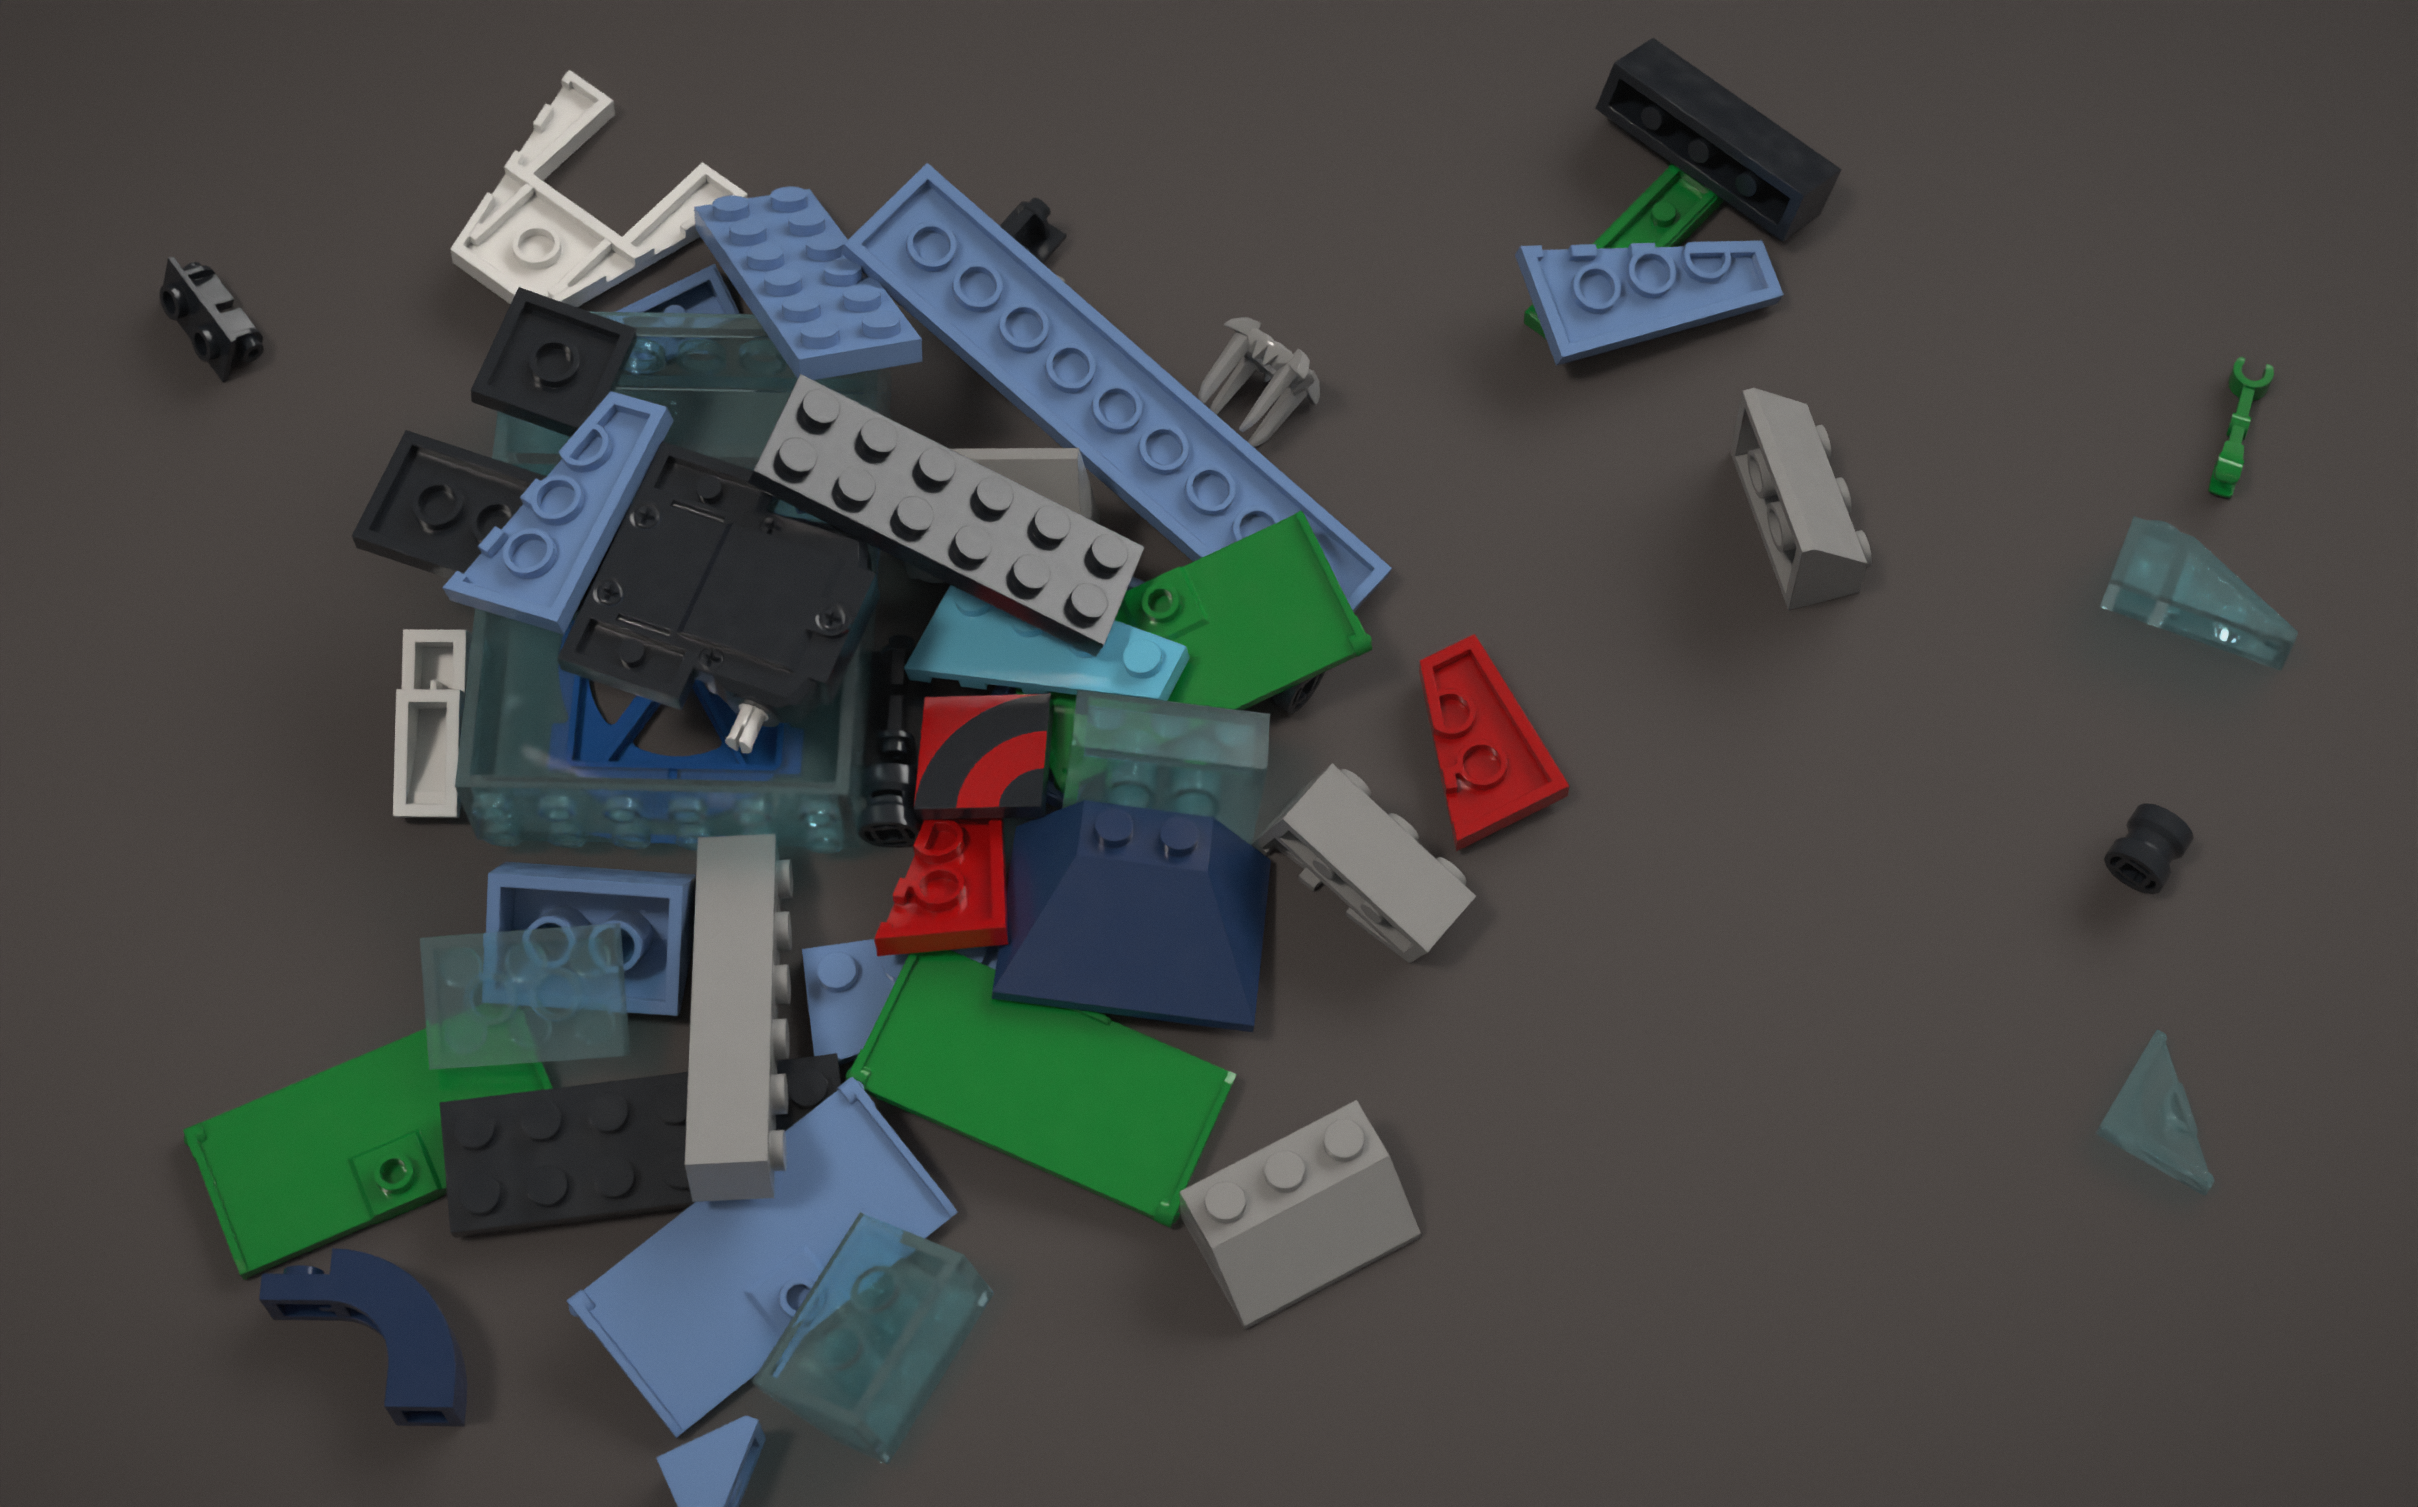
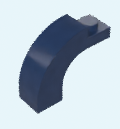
(424, 1357)

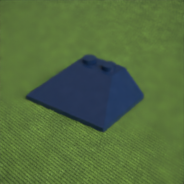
(1135, 916)

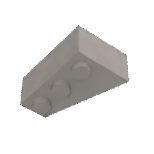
(1368, 862)

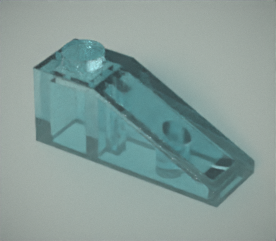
(2188, 591)

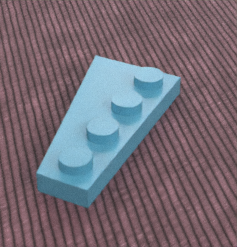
(988, 646)

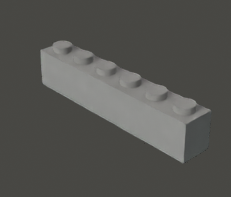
(735, 1019)

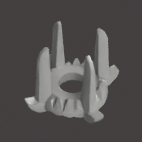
(1286, 371)

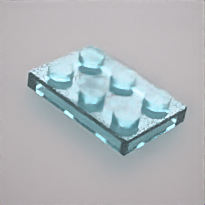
(524, 996)

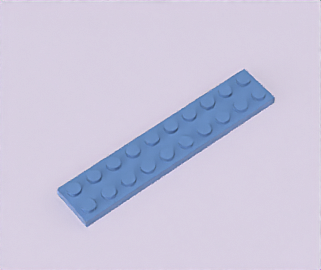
(1086, 380)

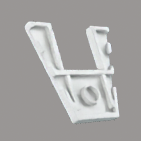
(549, 244)

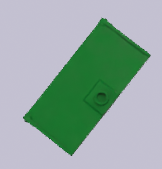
(1250, 619)
(1044, 1083)
(337, 1149)

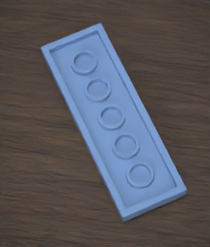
(801, 287)

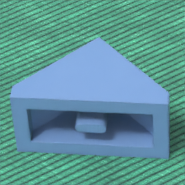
(714, 1466)

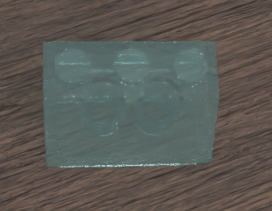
(1168, 758)
(875, 1336)

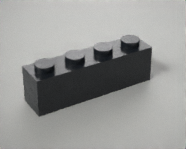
(1718, 139)

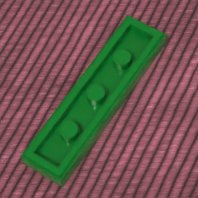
(1660, 215)

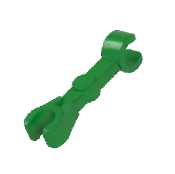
(2230, 460)

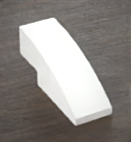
(430, 722)

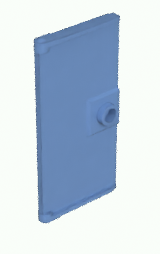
(724, 1278)

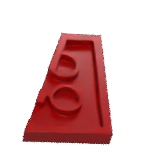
(1484, 744)
(951, 891)

